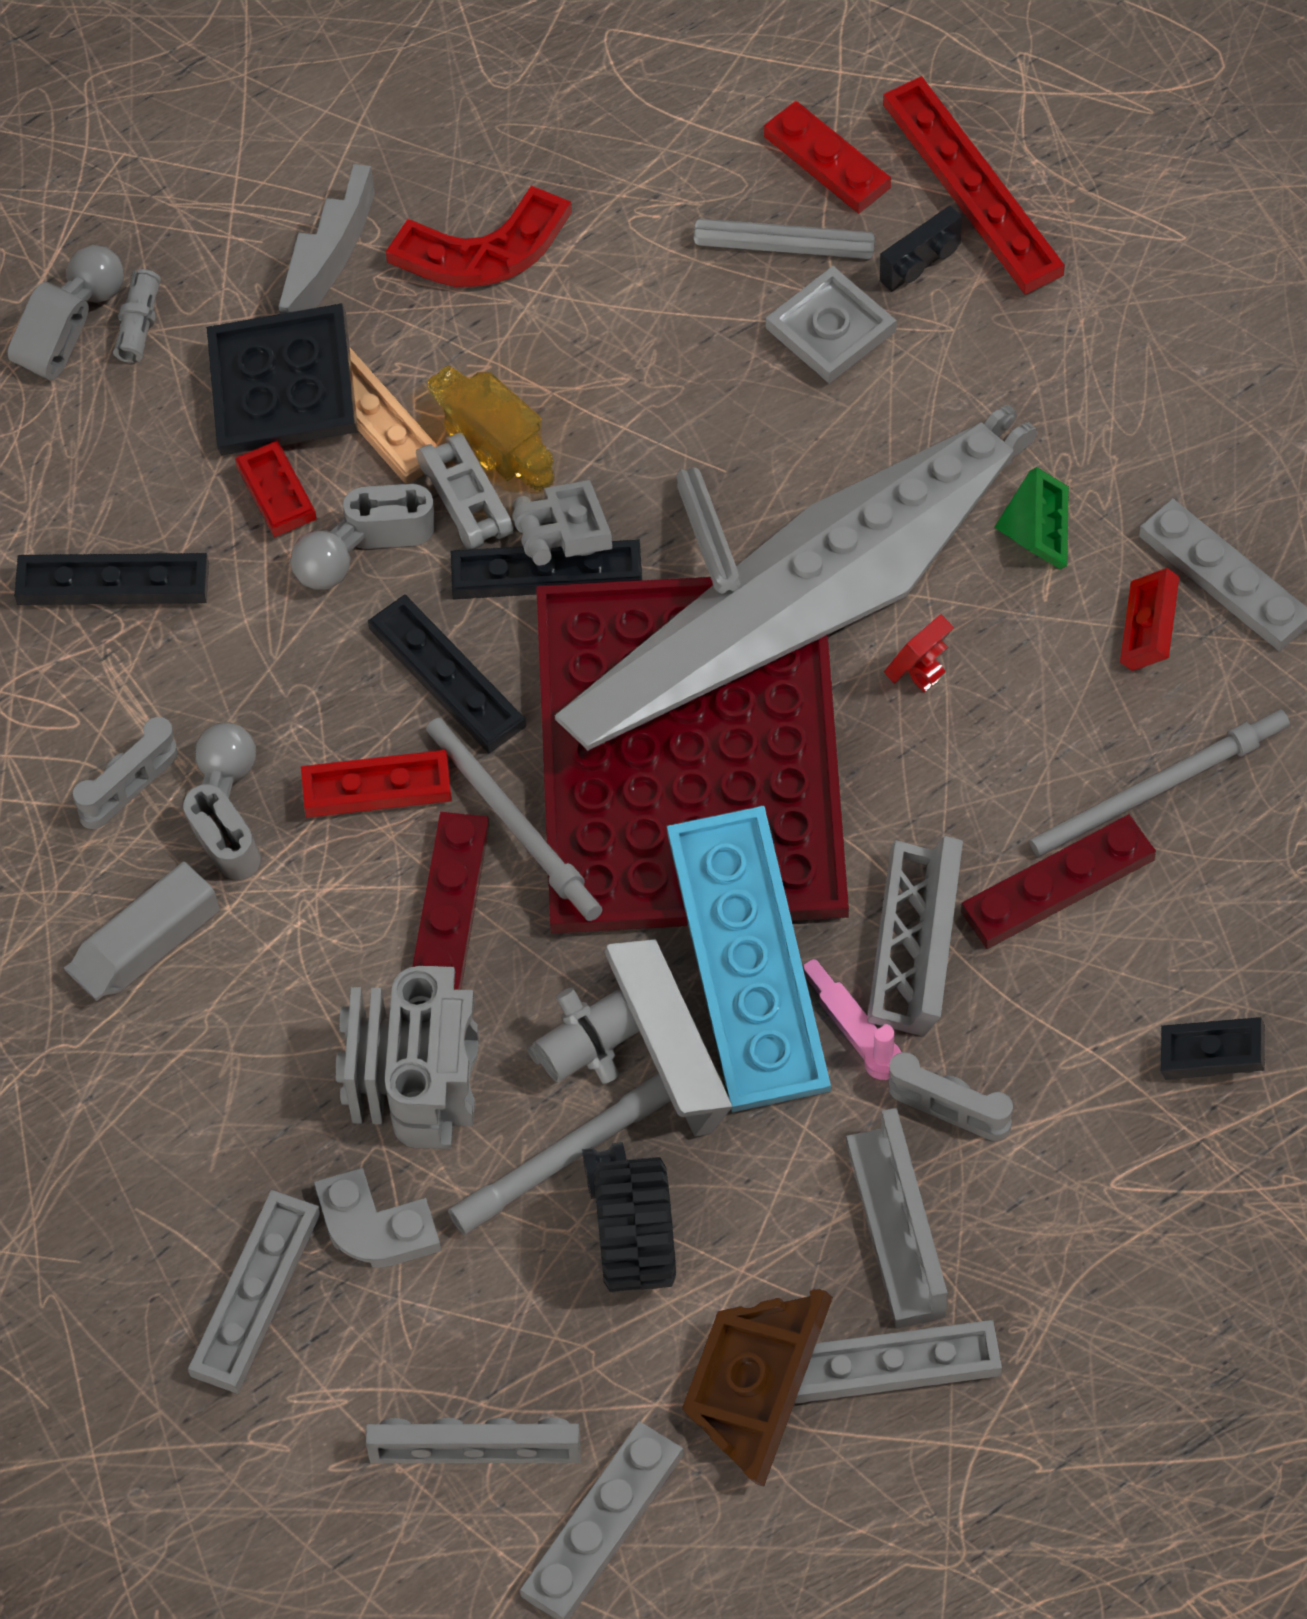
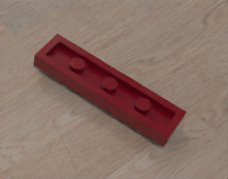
(1058, 881)
(452, 892)

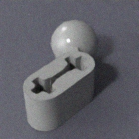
(58, 314)
(371, 520)
(224, 756)

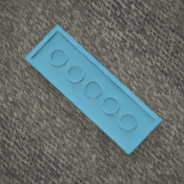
(748, 959)

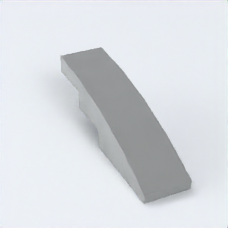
(322, 256)

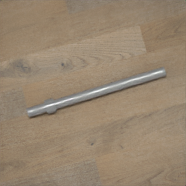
(1239, 741)
(563, 877)

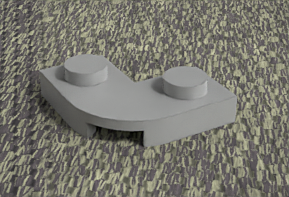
(369, 1235)

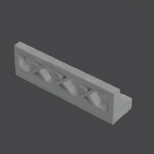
(933, 937)
(898, 1223)

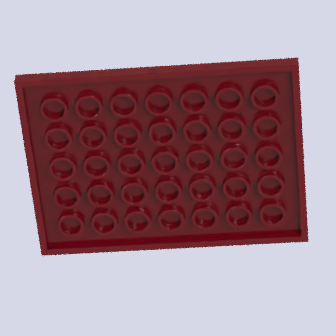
(728, 751)

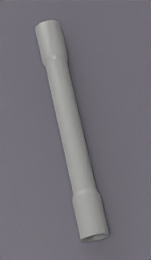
(494, 1197)

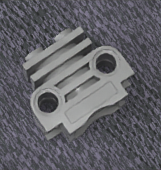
(414, 1057)

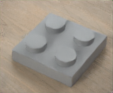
(831, 324)

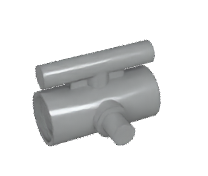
(585, 1036)

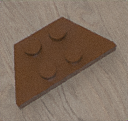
(754, 1376)

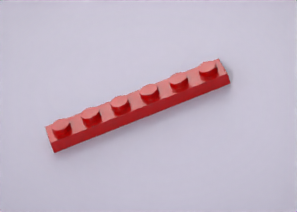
(973, 185)

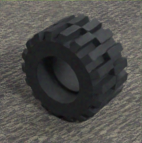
(635, 1224)

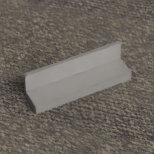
(669, 1034)

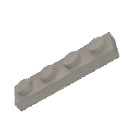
(1225, 574)
(254, 1291)
(901, 1361)
(455, 1442)
(602, 1522)

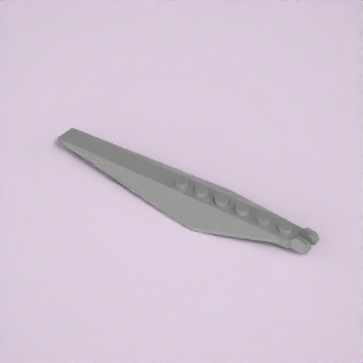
(805, 581)

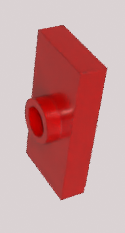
(275, 488)

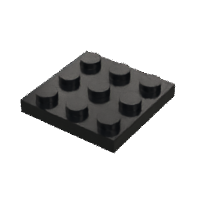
(282, 379)

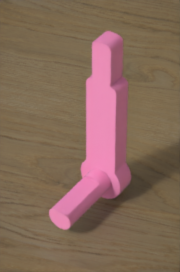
(873, 1044)

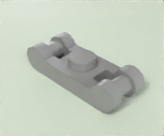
(465, 490)
(126, 775)
(950, 1099)

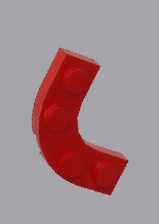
(486, 258)

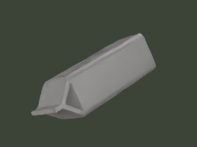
(143, 932)

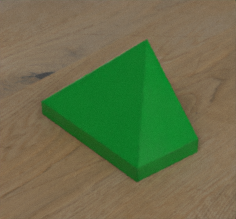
(1039, 517)

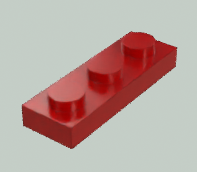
(827, 157)
(376, 783)

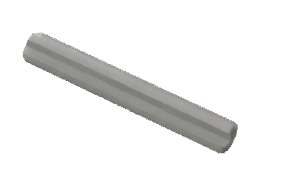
(784, 238)
(708, 530)

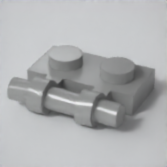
(575, 517)

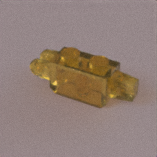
(495, 424)

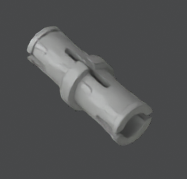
(137, 316)

